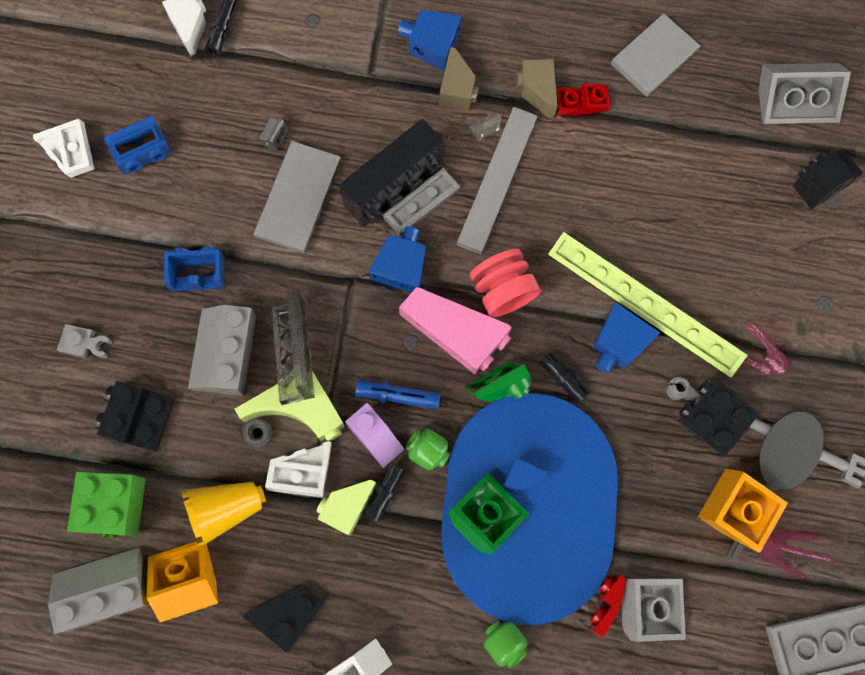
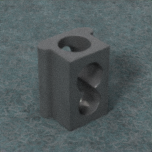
(274, 133)

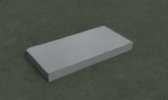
(297, 197)
(820, 643)

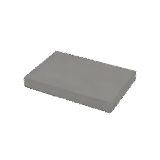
(655, 55)

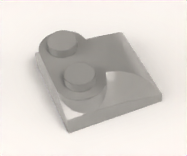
(653, 610)

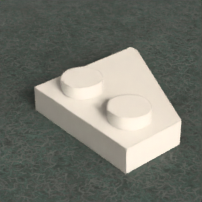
(68, 147)
(301, 472)

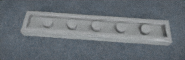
(497, 180)

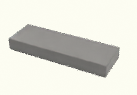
(421, 201)

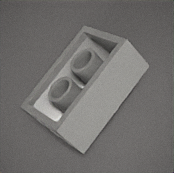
(803, 92)
(223, 350)
(98, 591)

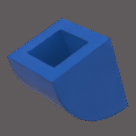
(523, 476)

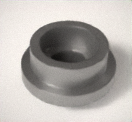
(249, 431)

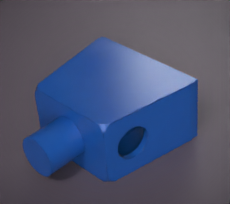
(431, 36)
(400, 261)
(622, 339)

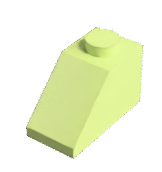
(345, 506)

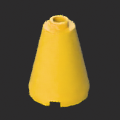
(220, 508)

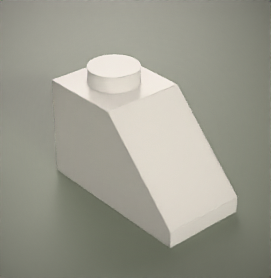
(187, 20)
(366, 661)

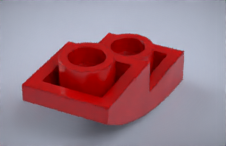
(583, 100)
(612, 596)

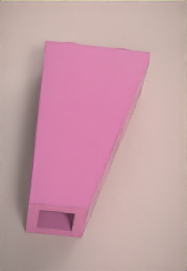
(456, 329)

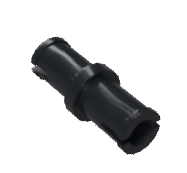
(564, 377)
(384, 492)

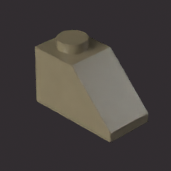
(458, 83)
(538, 85)

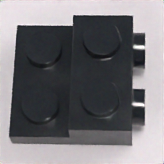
(134, 416)
(717, 416)

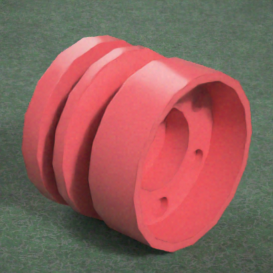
(505, 281)

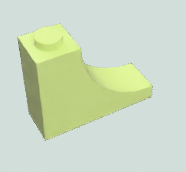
(315, 412)

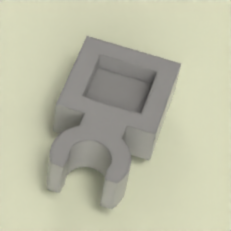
(80, 341)

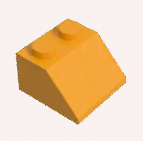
(743, 509)
(181, 581)

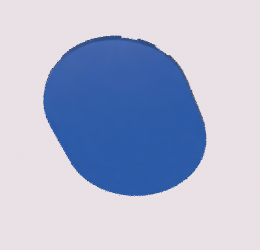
(567, 539)

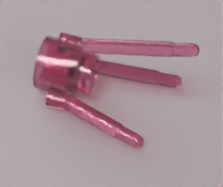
(773, 360)
(776, 547)

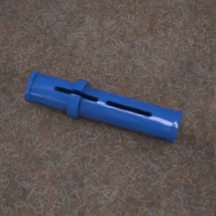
(397, 394)

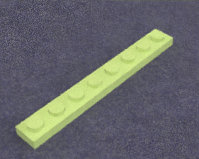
(648, 305)

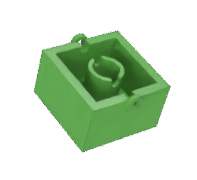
(106, 504)

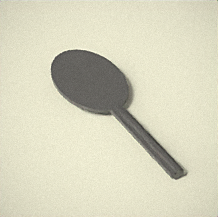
(787, 456)

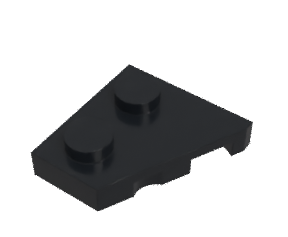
(285, 616)

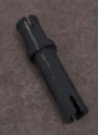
(221, 27)

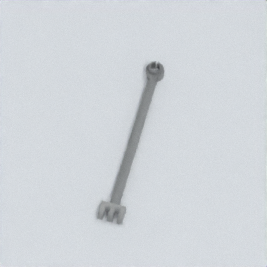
(847, 467)

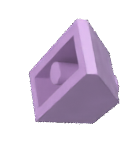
(374, 435)

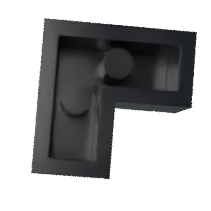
(826, 177)

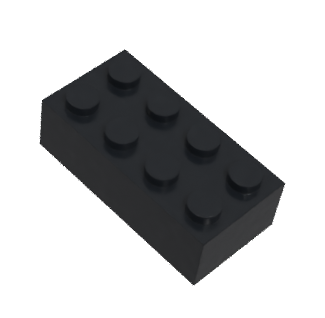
(392, 173)

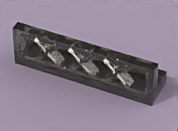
(299, 349)

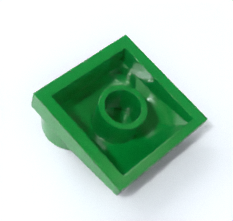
(502, 382)
(487, 515)

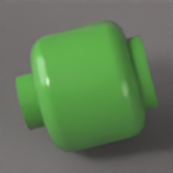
(427, 449)
(505, 644)

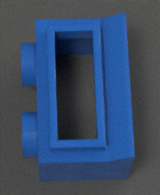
(142, 155)
(184, 257)

